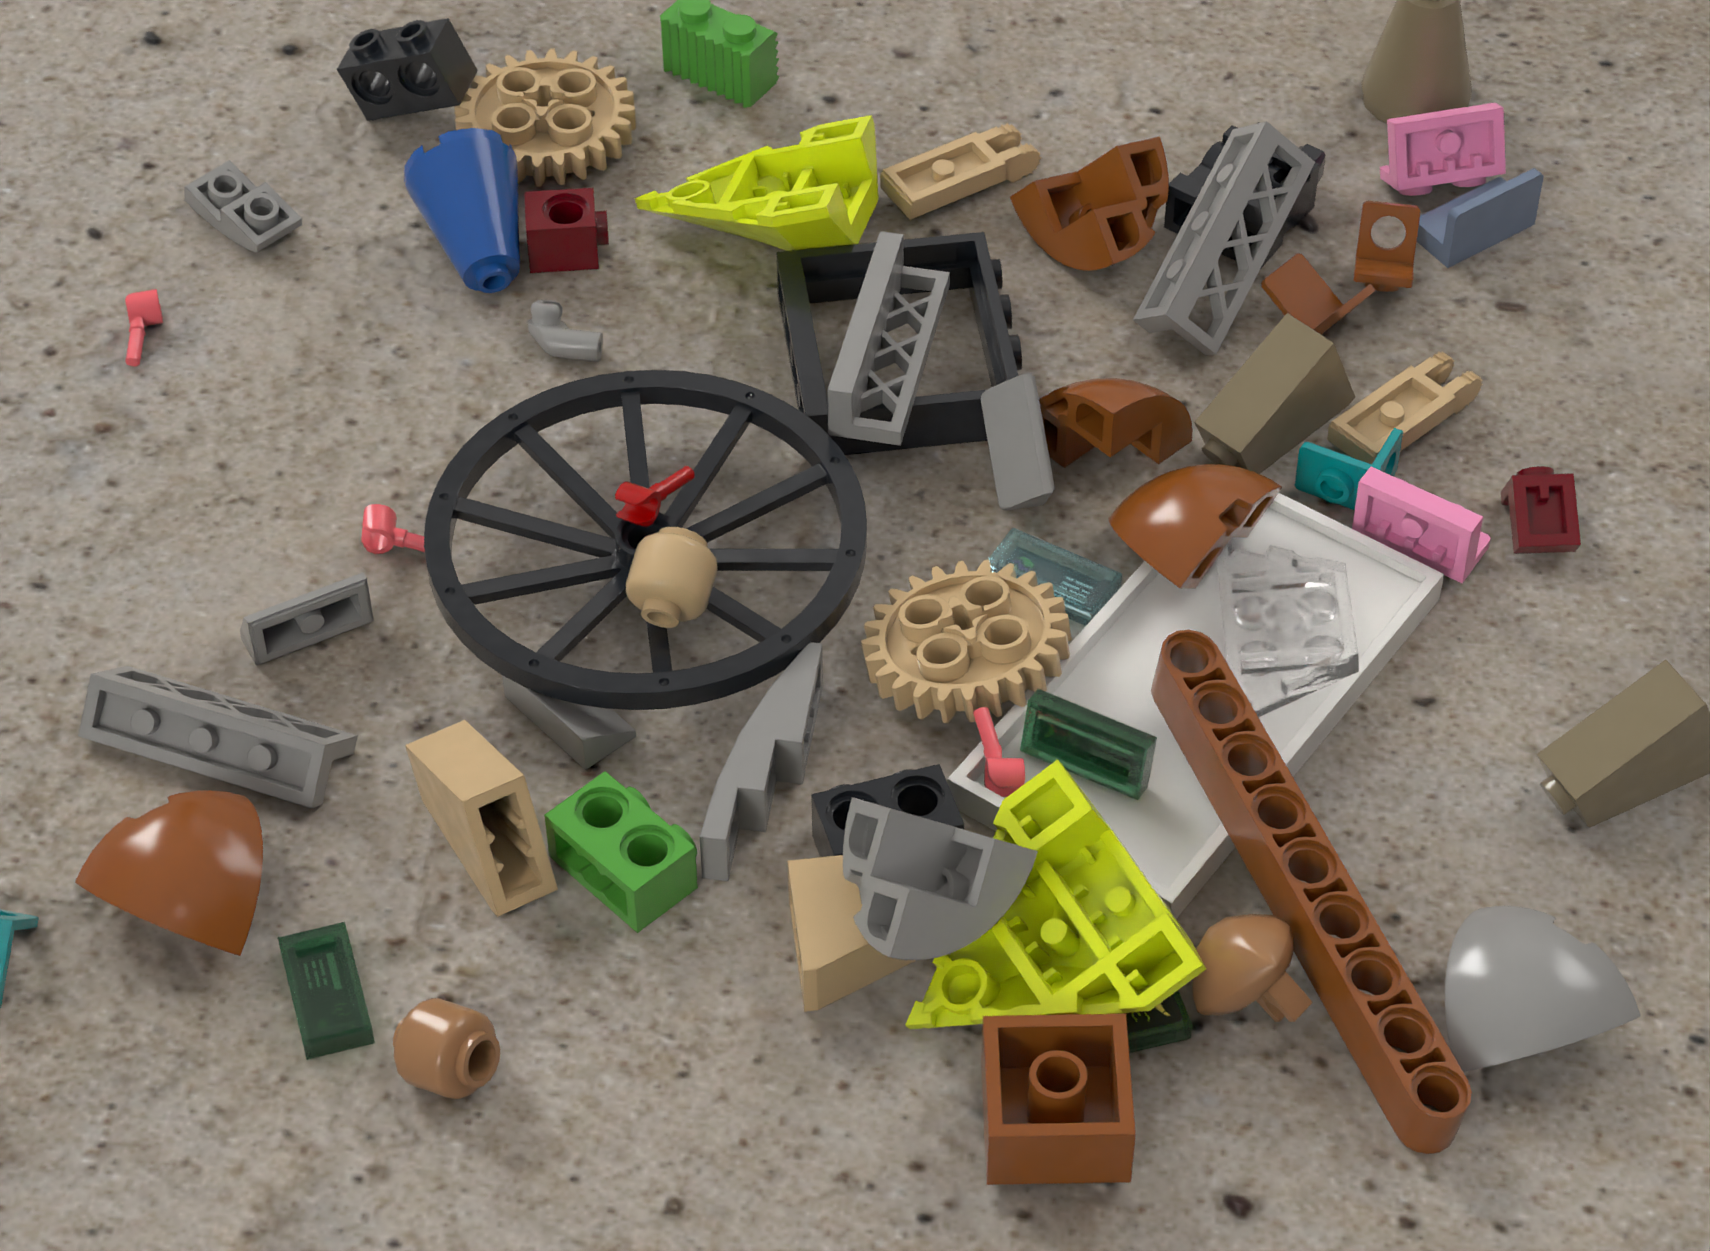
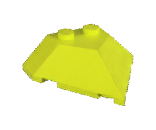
(786, 195)
(1079, 934)

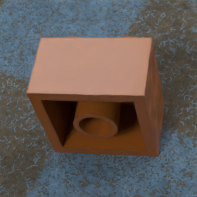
(1057, 1099)

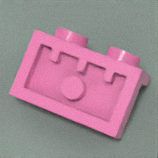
(1445, 148)
(1419, 524)

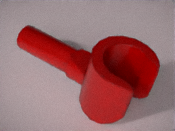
(644, 503)

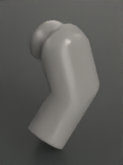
(557, 338)

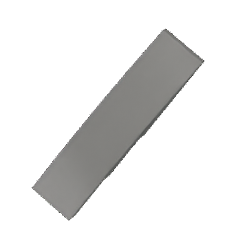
(768, 750)

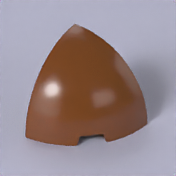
(1101, 210)
(1112, 416)
(1190, 516)
(185, 867)

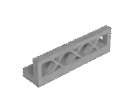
(1206, 233)
(868, 333)
(213, 734)

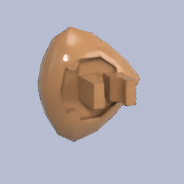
(1248, 963)

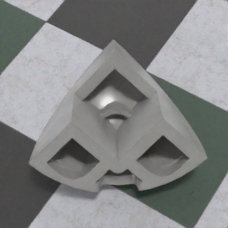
(926, 881)
(1527, 988)

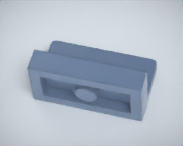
(1481, 217)

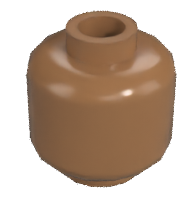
(446, 1048)

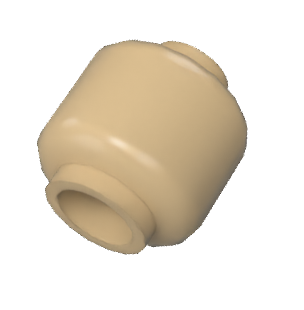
(671, 576)

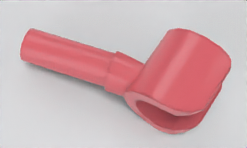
(142, 311)
(381, 533)
(1000, 773)

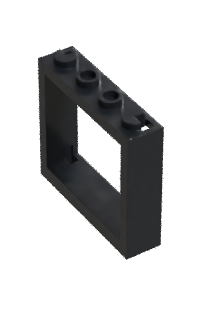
(838, 275)

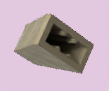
(1275, 398)
(1630, 749)

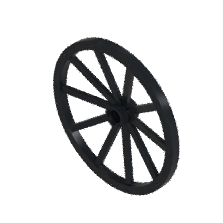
(663, 687)

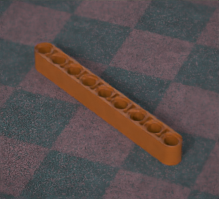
(1257, 792)

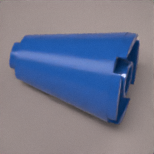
(470, 204)

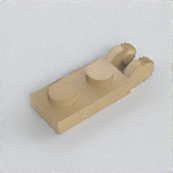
(958, 170)
(1407, 402)

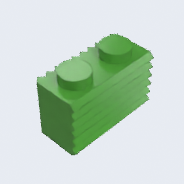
(719, 50)

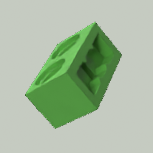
(622, 850)

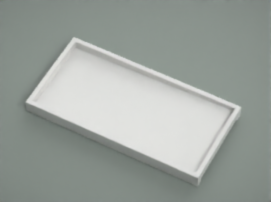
(1112, 669)

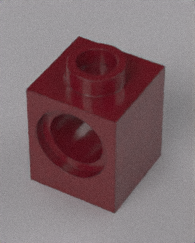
(564, 230)

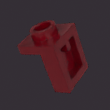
(1542, 511)

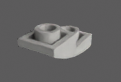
(240, 209)

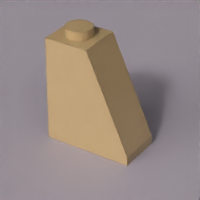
(484, 815)
(828, 944)

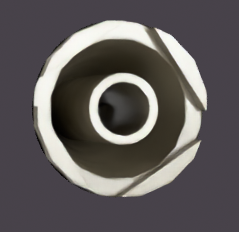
(1418, 61)

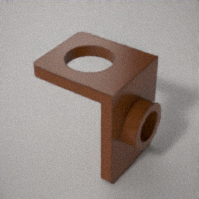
(1386, 267)
(1306, 296)

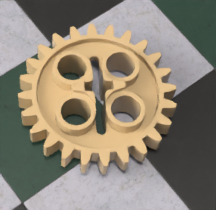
(552, 113)
(966, 641)

